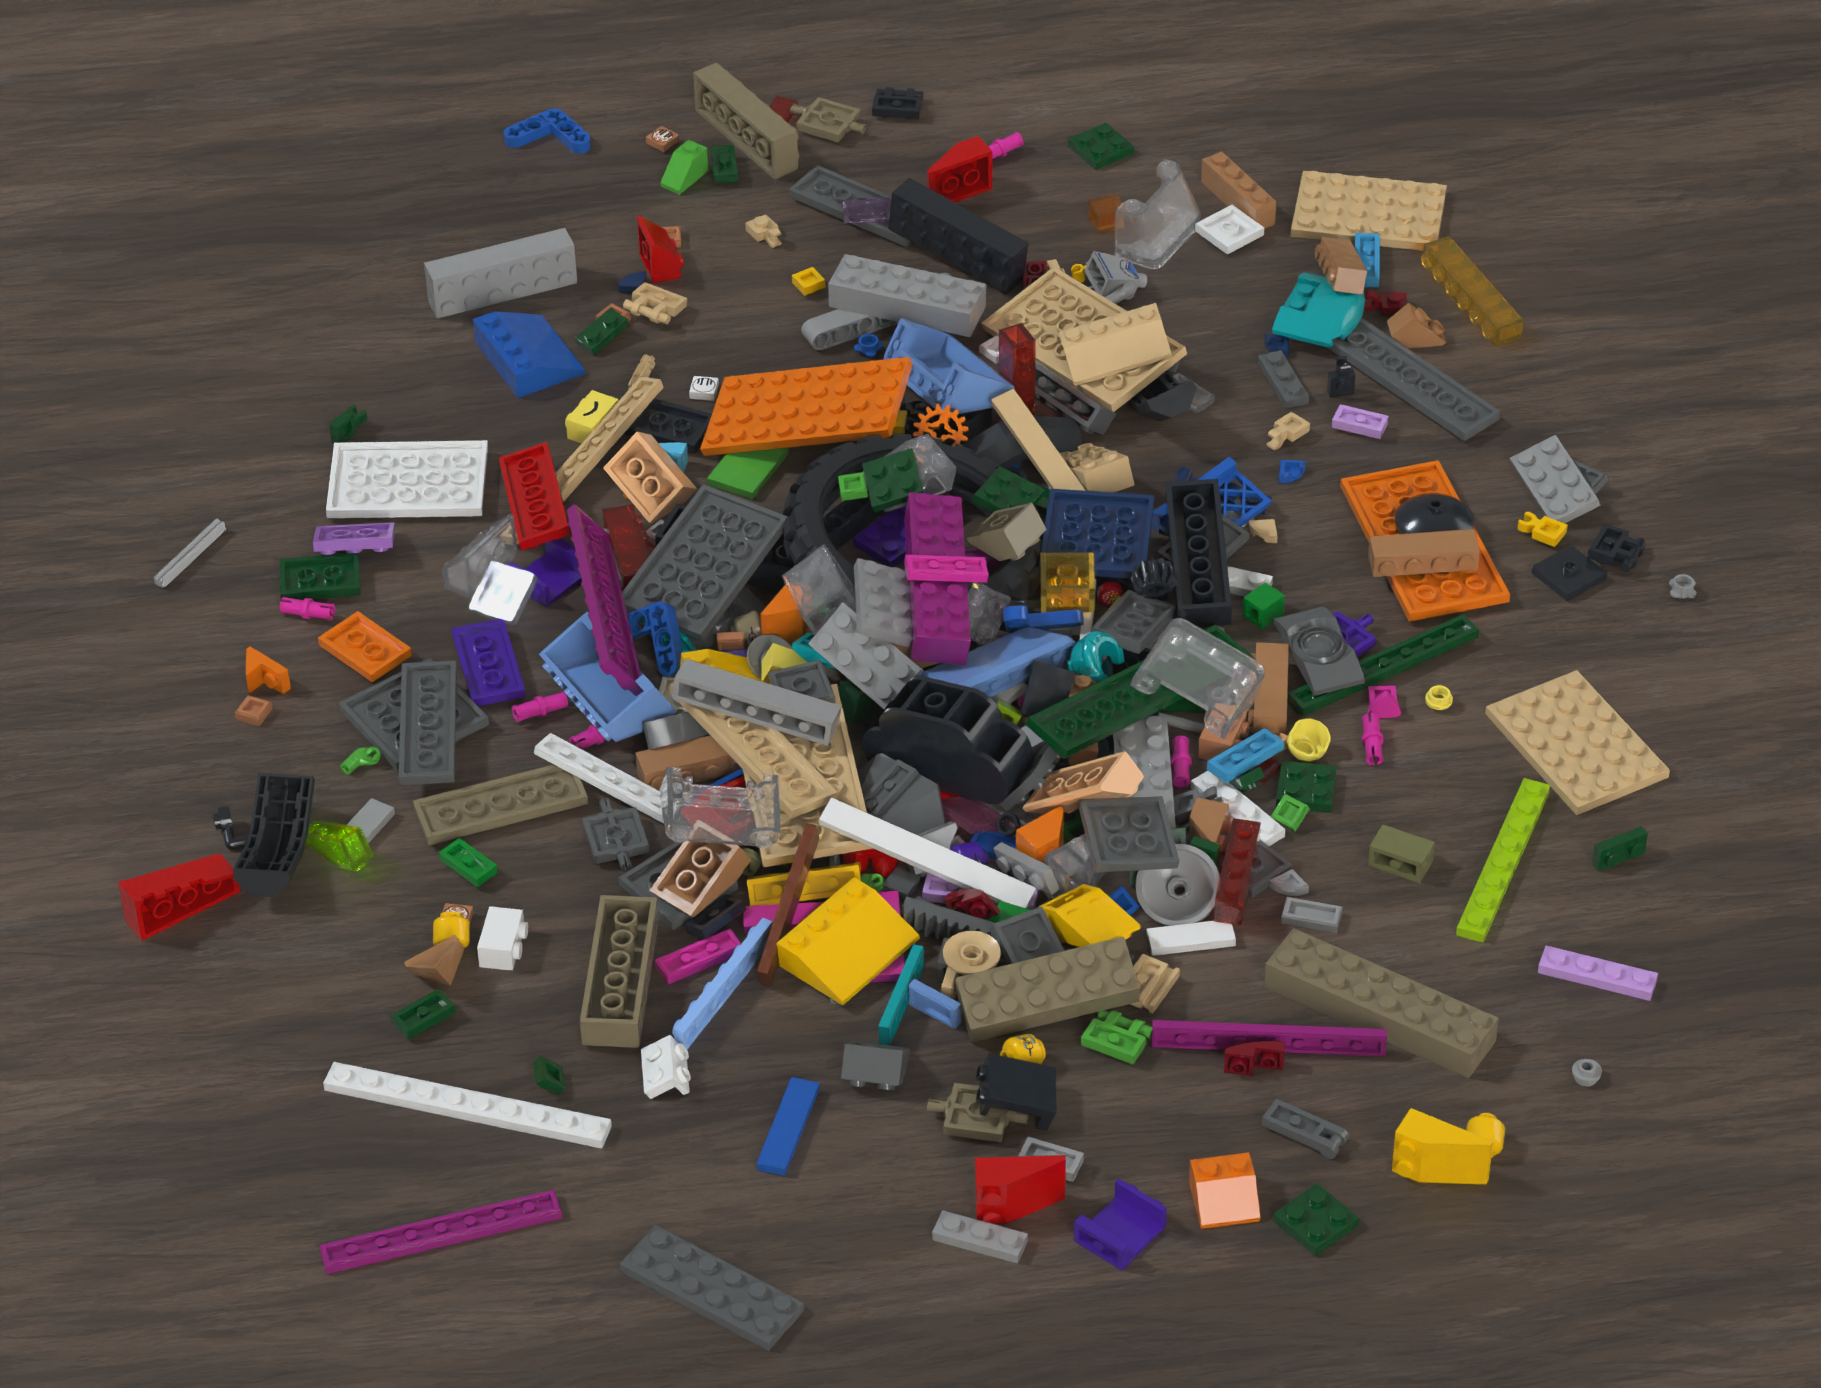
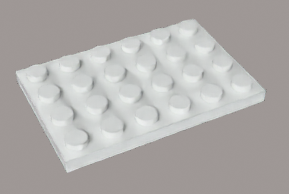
(407, 479)

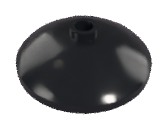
(1432, 514)

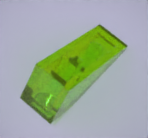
(339, 844)

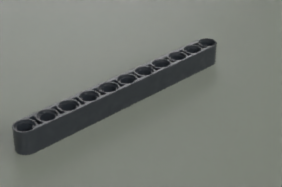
(855, 514)

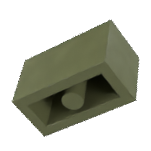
(1401, 853)

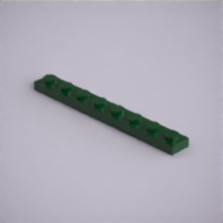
(1392, 661)

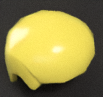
(1308, 740)

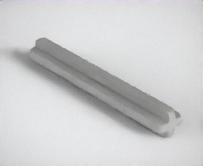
(189, 553)

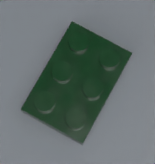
(320, 576)

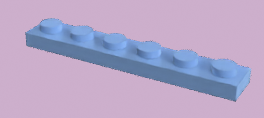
(723, 985)

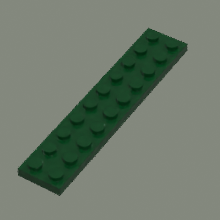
(1104, 709)

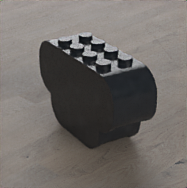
(952, 739)

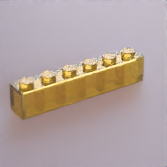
(1472, 291)

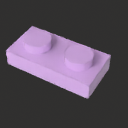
(1360, 421)

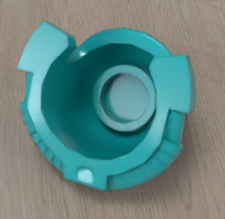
(1088, 655)

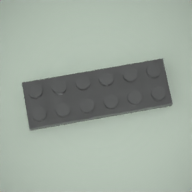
(827, 190)
(427, 723)
(712, 1287)

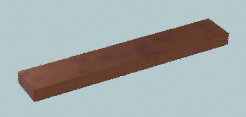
(788, 902)

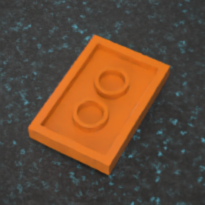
(364, 646)

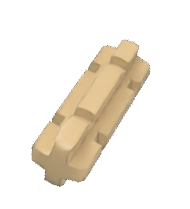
(643, 369)

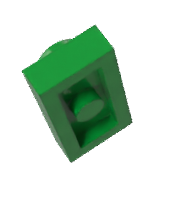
(468, 862)

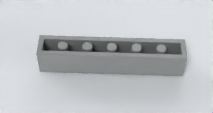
(756, 702)

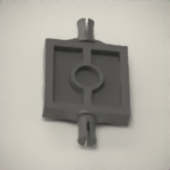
(615, 835)

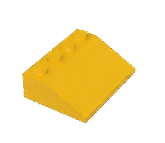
(846, 942)

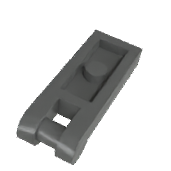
(1305, 1128)

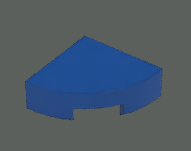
(1291, 470)

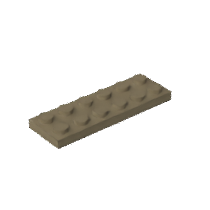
(498, 803)

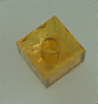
(1067, 582)

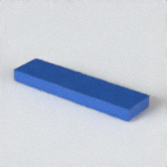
(788, 1126)

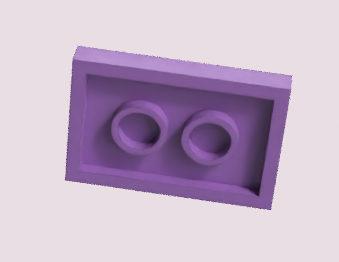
(354, 538)

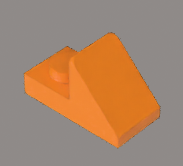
(263, 670)

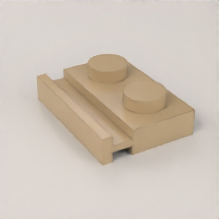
(1154, 981)

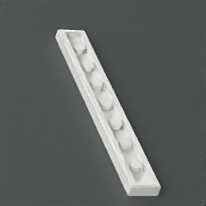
(924, 854)

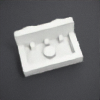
(665, 1067)

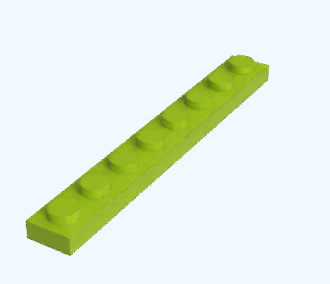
(1503, 860)

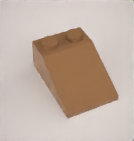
(699, 875)

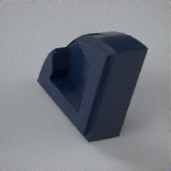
(632, 282)
(1277, 343)

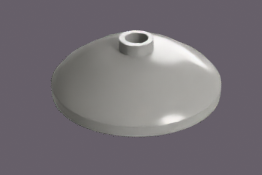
(1194, 873)

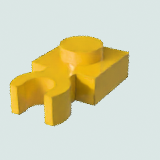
(1544, 530)

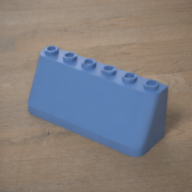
(945, 369)
(1006, 660)
(617, 711)

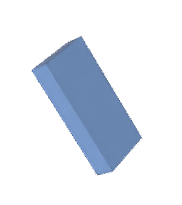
(934, 1004)

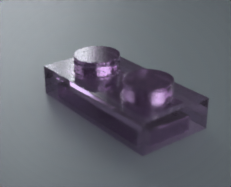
(866, 210)

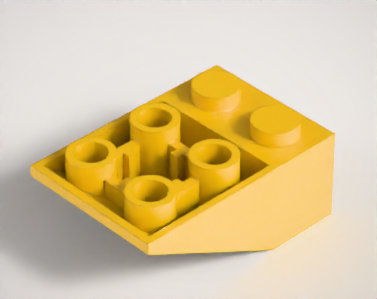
(1088, 917)

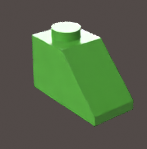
(685, 167)

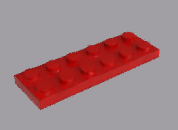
(534, 496)

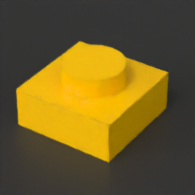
(808, 281)

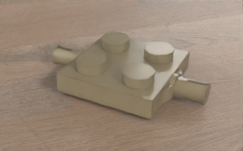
(828, 119)
(964, 1116)

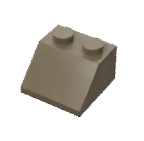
(1008, 532)

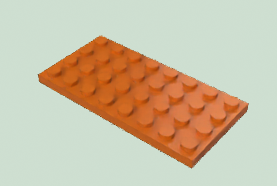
(807, 406)
(1422, 596)

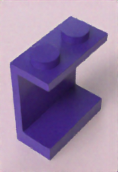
(555, 572)
(1122, 1226)

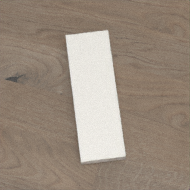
(1190, 937)

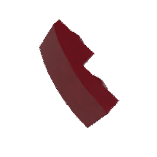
(1033, 271)
(972, 902)
(1263, 1054)

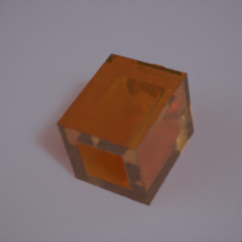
(1103, 212)

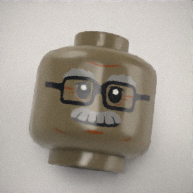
(749, 624)

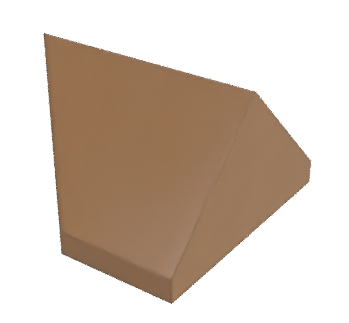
(438, 962)

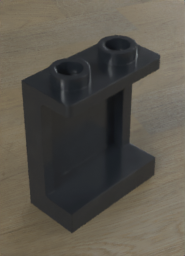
(1017, 1087)

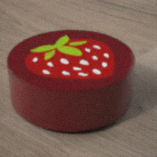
(1109, 593)

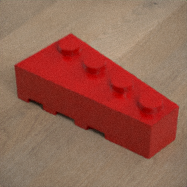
(175, 893)

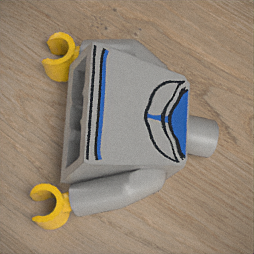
(1110, 276)

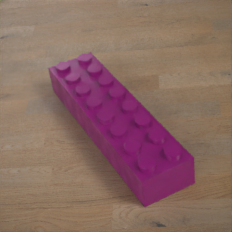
(937, 607)

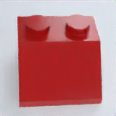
(658, 252)

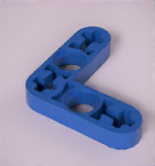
(546, 121)
(1018, 617)
(658, 628)

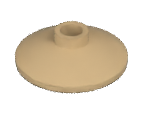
(971, 952)

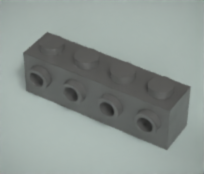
(1071, 400)

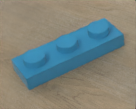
(1368, 248)
(1245, 755)

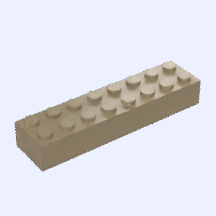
(1378, 998)

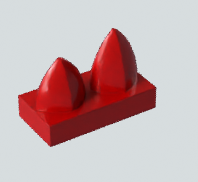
(881, 862)

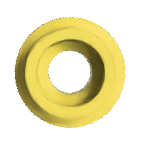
(1439, 698)

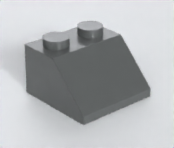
(874, 1064)

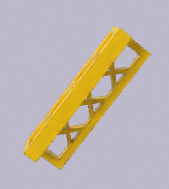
(819, 884)

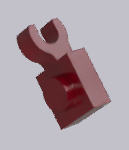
(1388, 302)

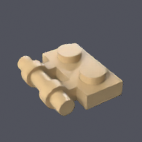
(655, 303)

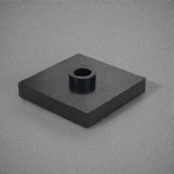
(1569, 572)

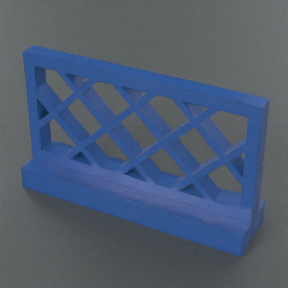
(1225, 473)

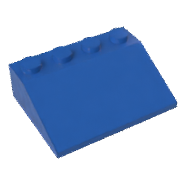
(525, 351)

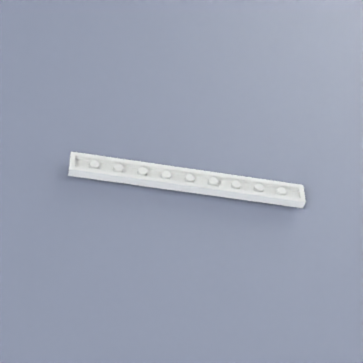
(467, 1105)

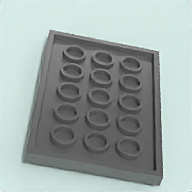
(705, 559)

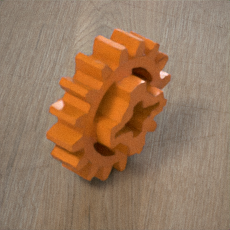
(944, 420)

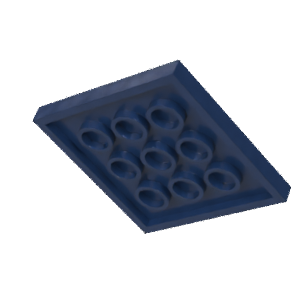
(1100, 523)

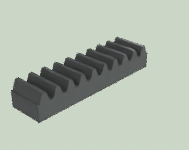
(941, 920)

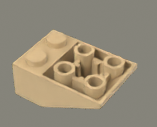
(1099, 468)

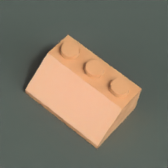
(649, 477)

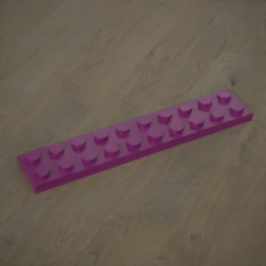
(604, 600)

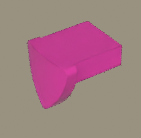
(1383, 701)

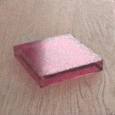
(971, 814)

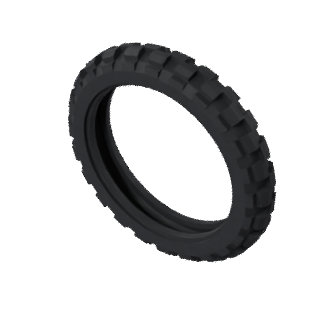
(819, 488)

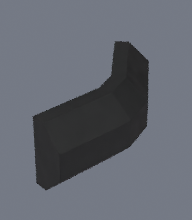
(1164, 398)
(1003, 449)
(276, 833)

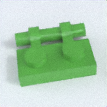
(1117, 1036)

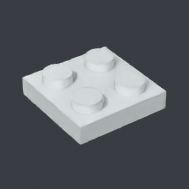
(1229, 229)

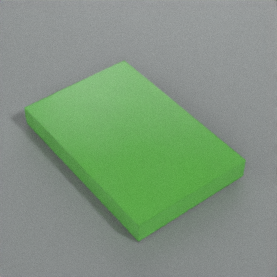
(746, 471)

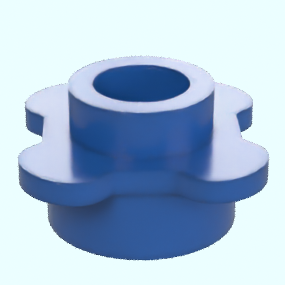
(868, 345)

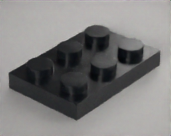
(672, 424)

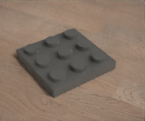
(1128, 834)
(642, 878)

